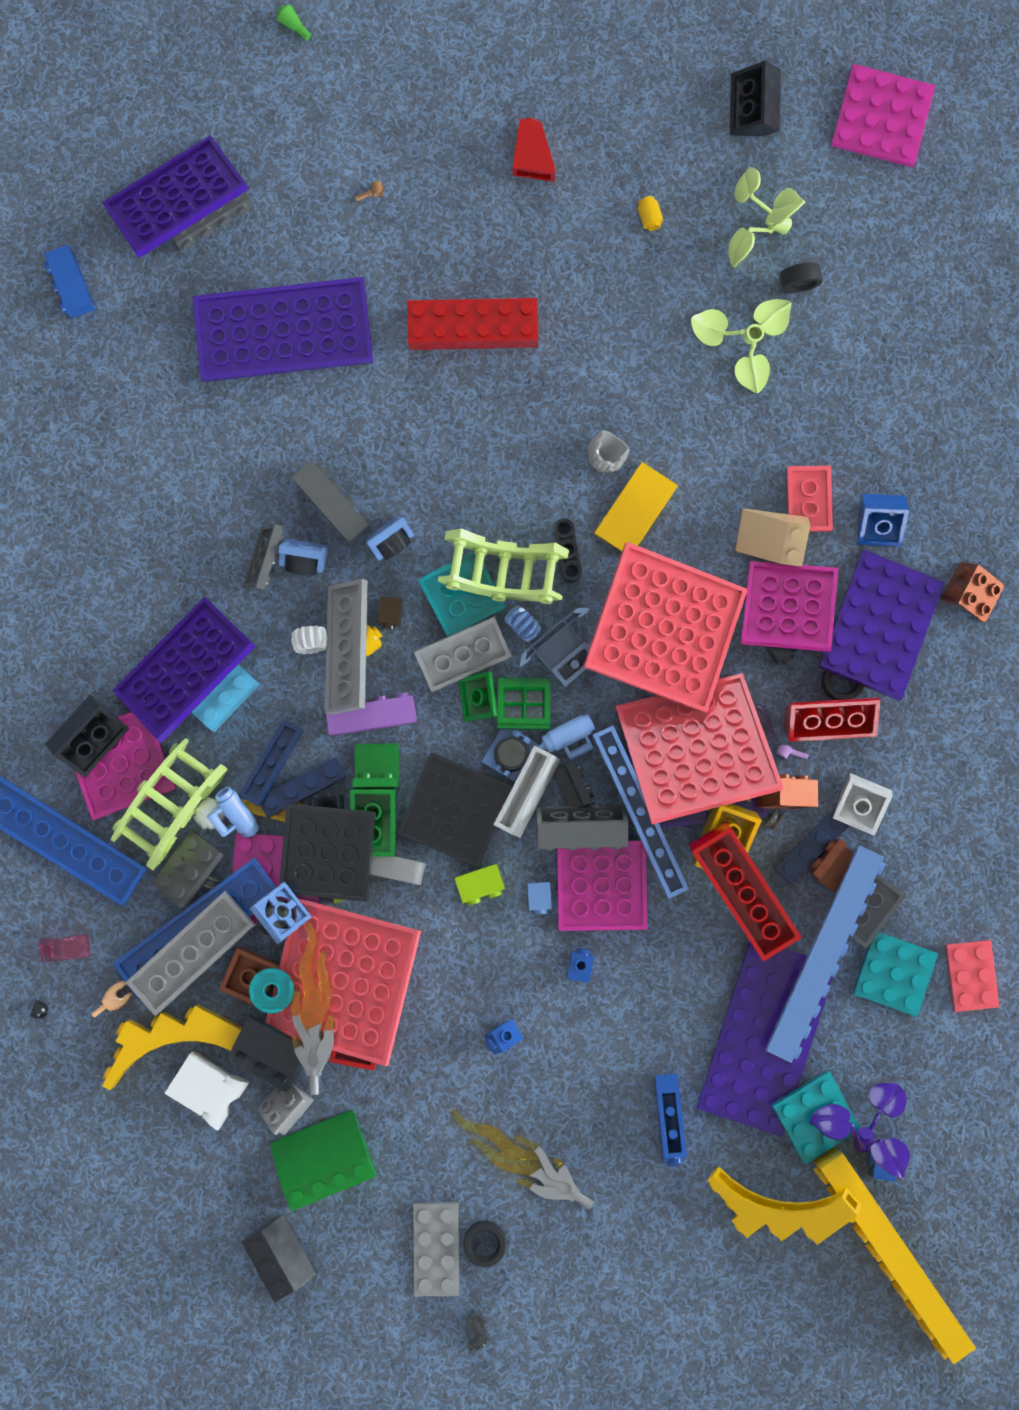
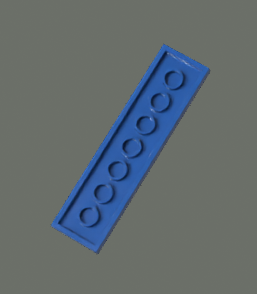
(68, 844)
(245, 887)

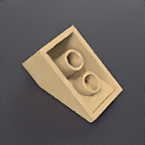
(773, 536)

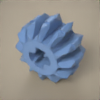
(522, 623)

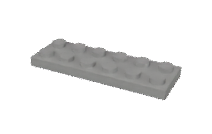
(346, 647)
(190, 953)

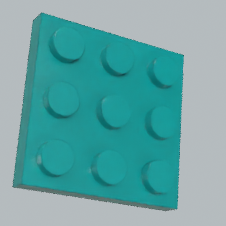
(457, 607)
(895, 973)
(797, 1108)

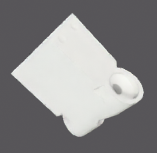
(206, 1089)

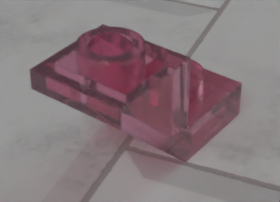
(64, 948)

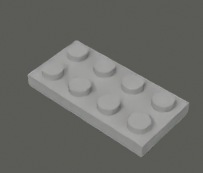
(462, 654)
(436, 1249)

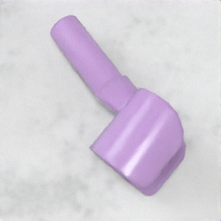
(784, 751)

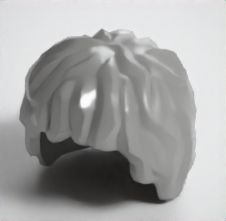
(607, 452)

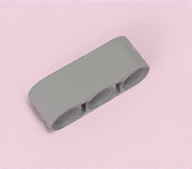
(398, 869)

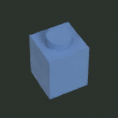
(539, 897)

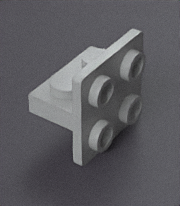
(283, 1109)

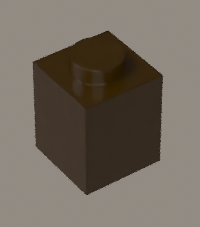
(390, 612)

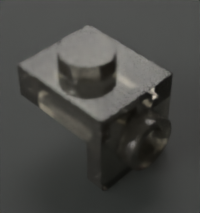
(478, 1325)

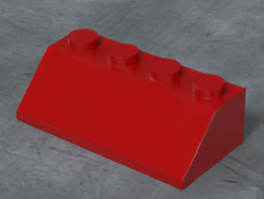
(832, 719)

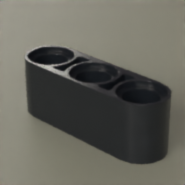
(568, 540)

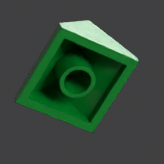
(478, 697)

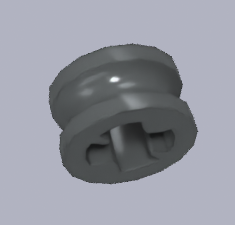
(774, 819)
(211, 882)

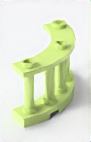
(505, 551)
(181, 814)

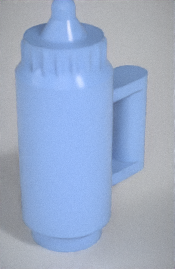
(568, 734)
(236, 812)

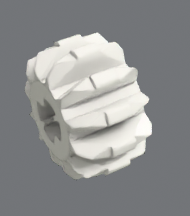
(309, 639)

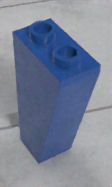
(670, 1120)

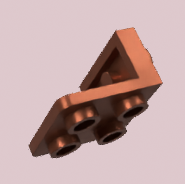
(973, 590)
(832, 864)

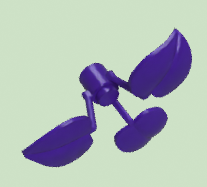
(889, 1155)

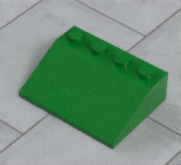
(322, 1160)

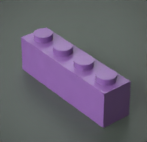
(376, 715)

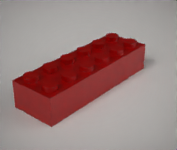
(472, 323)
(744, 891)

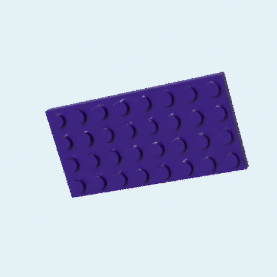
(282, 329)
(742, 1074)

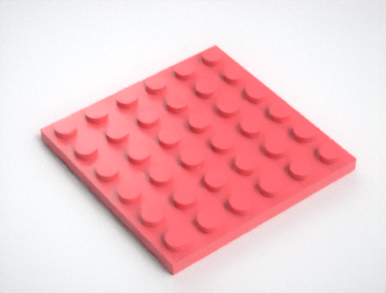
(665, 627)
(698, 758)
(367, 976)

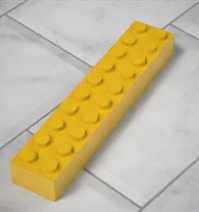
(896, 1259)

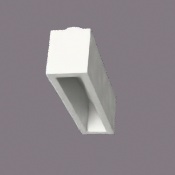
(527, 792)

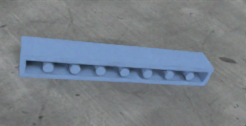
(631, 795)

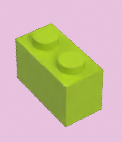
(479, 884)

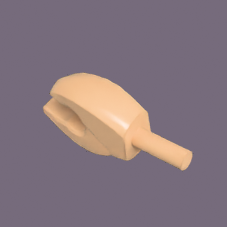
(111, 1000)

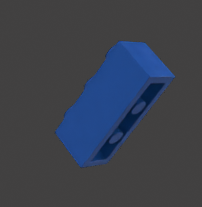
(68, 281)

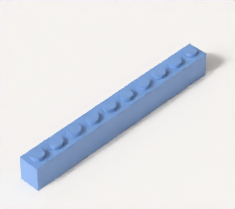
(824, 954)

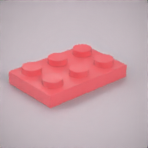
(810, 495)
(972, 975)

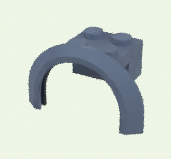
(560, 649)

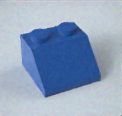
(882, 519)

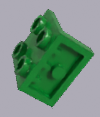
(376, 766)

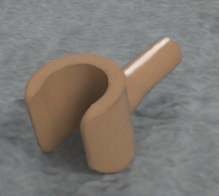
(377, 191)

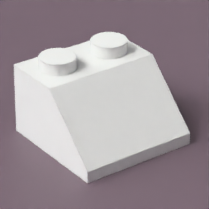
(862, 804)

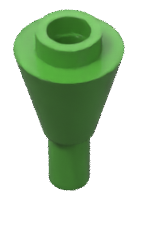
(289, 18)

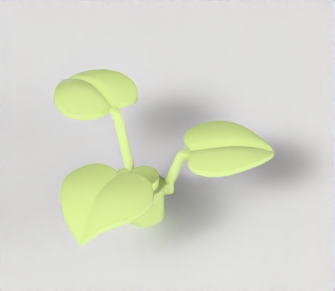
(777, 220)
(773, 320)

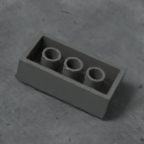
(582, 827)

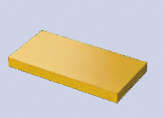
(636, 508)

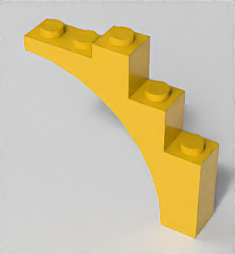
(138, 1040)
(783, 1218)

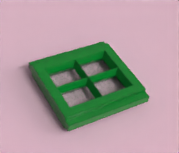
(523, 704)

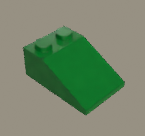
(384, 804)

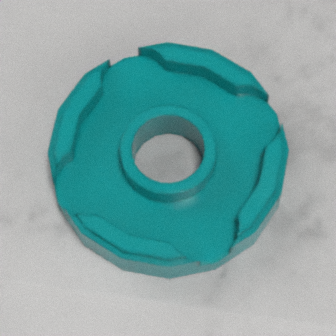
(281, 981)

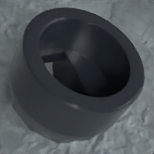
(39, 1010)

